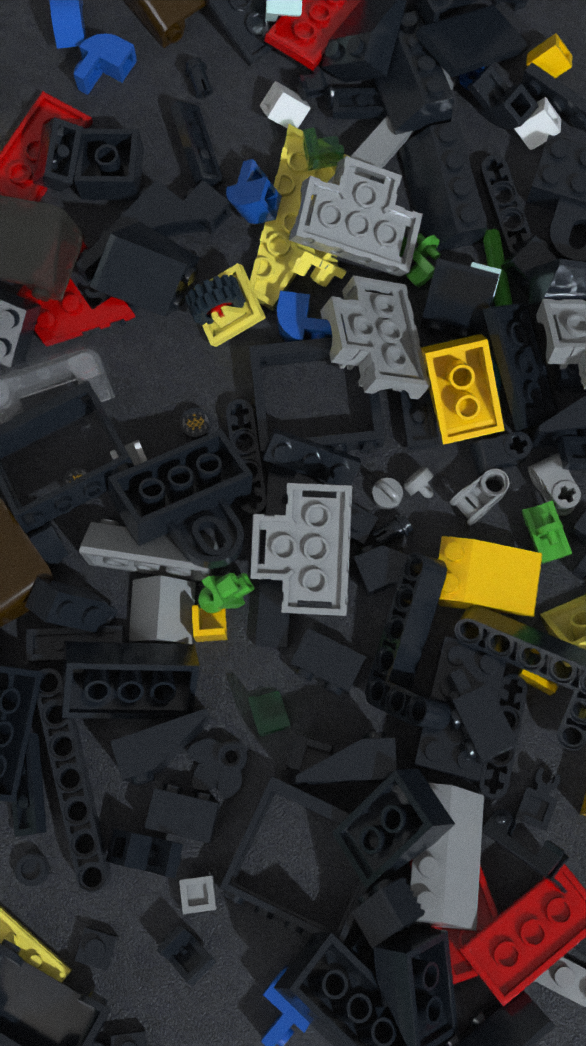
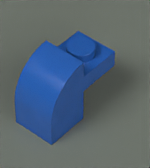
(67, 22)
(104, 55)
(254, 194)
(294, 321)
(280, 1029)

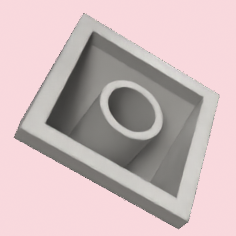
(162, 610)

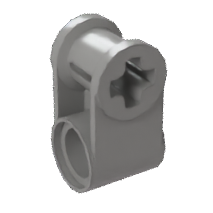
(555, 481)
(477, 499)

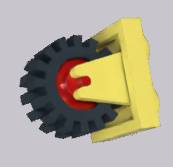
(225, 305)

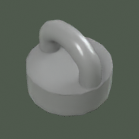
(419, 482)
(387, 493)

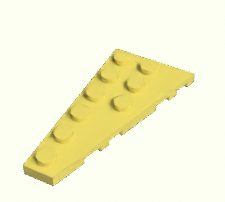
(274, 253)

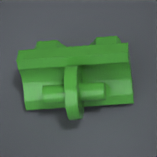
(423, 269)
(546, 532)
(224, 592)

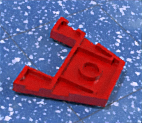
(73, 315)

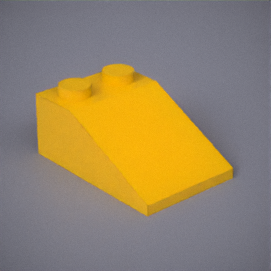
(463, 388)
(489, 576)

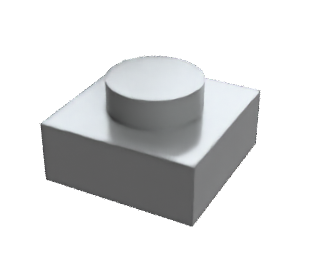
(197, 894)

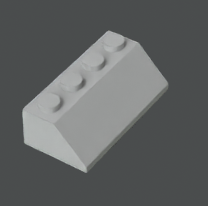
(115, 548)
(448, 872)

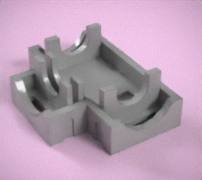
(358, 218)
(565, 321)
(377, 336)
(307, 548)

